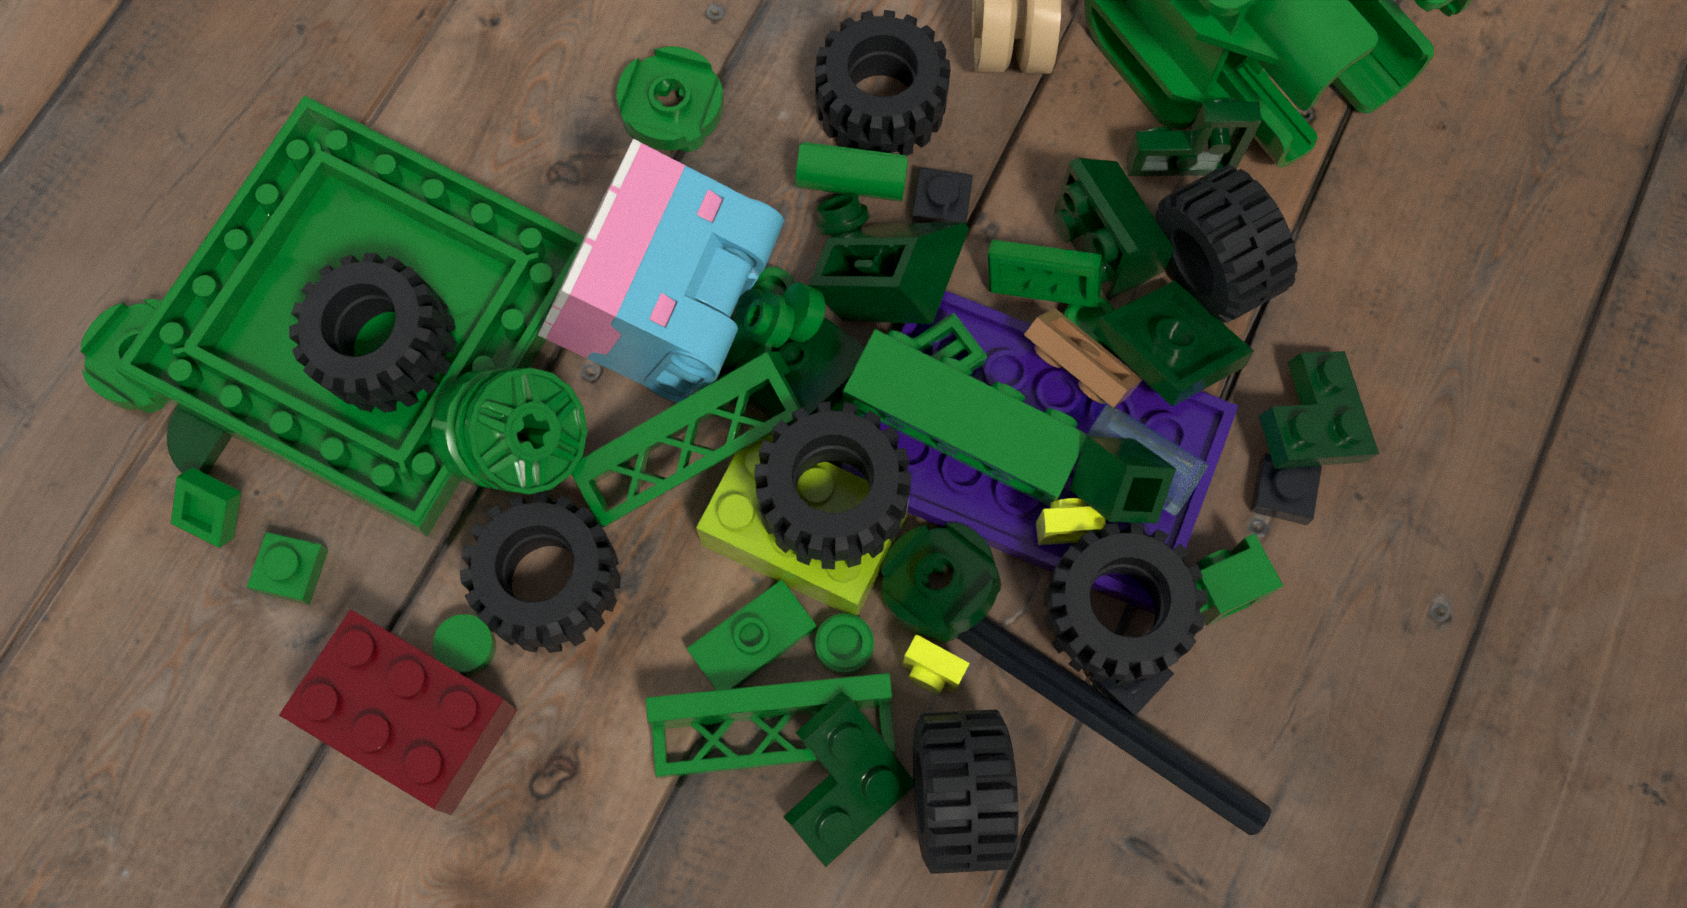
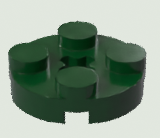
(947, 610)

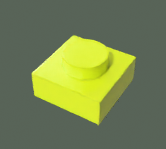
(1067, 522)
(933, 666)

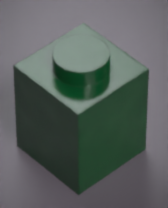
(1122, 479)

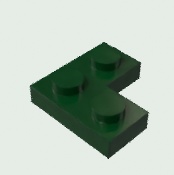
(1216, 140)
(1330, 421)
(861, 781)

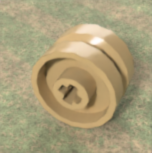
(1029, 22)

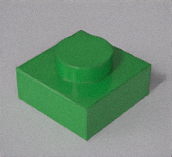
(205, 507)
(287, 568)

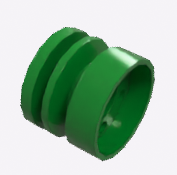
(479, 425)

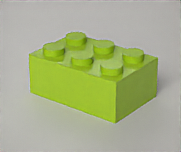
(736, 530)

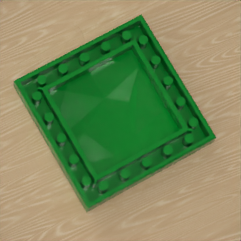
(325, 195)

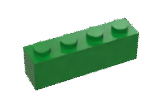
(964, 416)

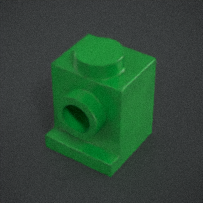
(1237, 579)

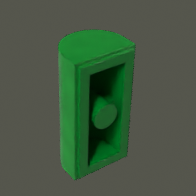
(851, 171)

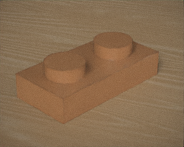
(1068, 346)

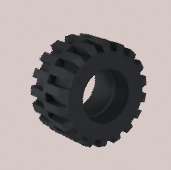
(888, 49)
(1228, 242)
(340, 308)
(839, 438)
(508, 541)
(1162, 574)
(965, 791)

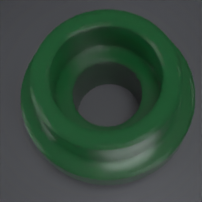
(841, 214)

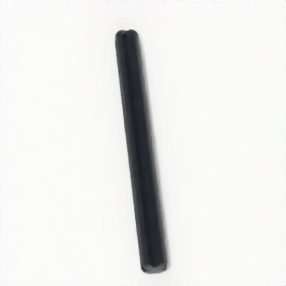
(1118, 726)

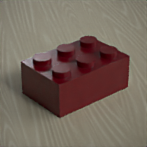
(399, 713)

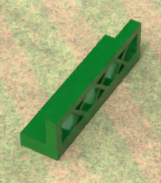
(679, 419)
(753, 705)

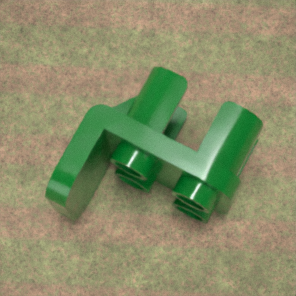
(1218, 49)

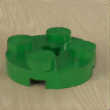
(675, 126)
(105, 346)

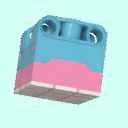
(662, 274)

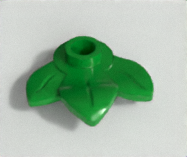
(762, 324)

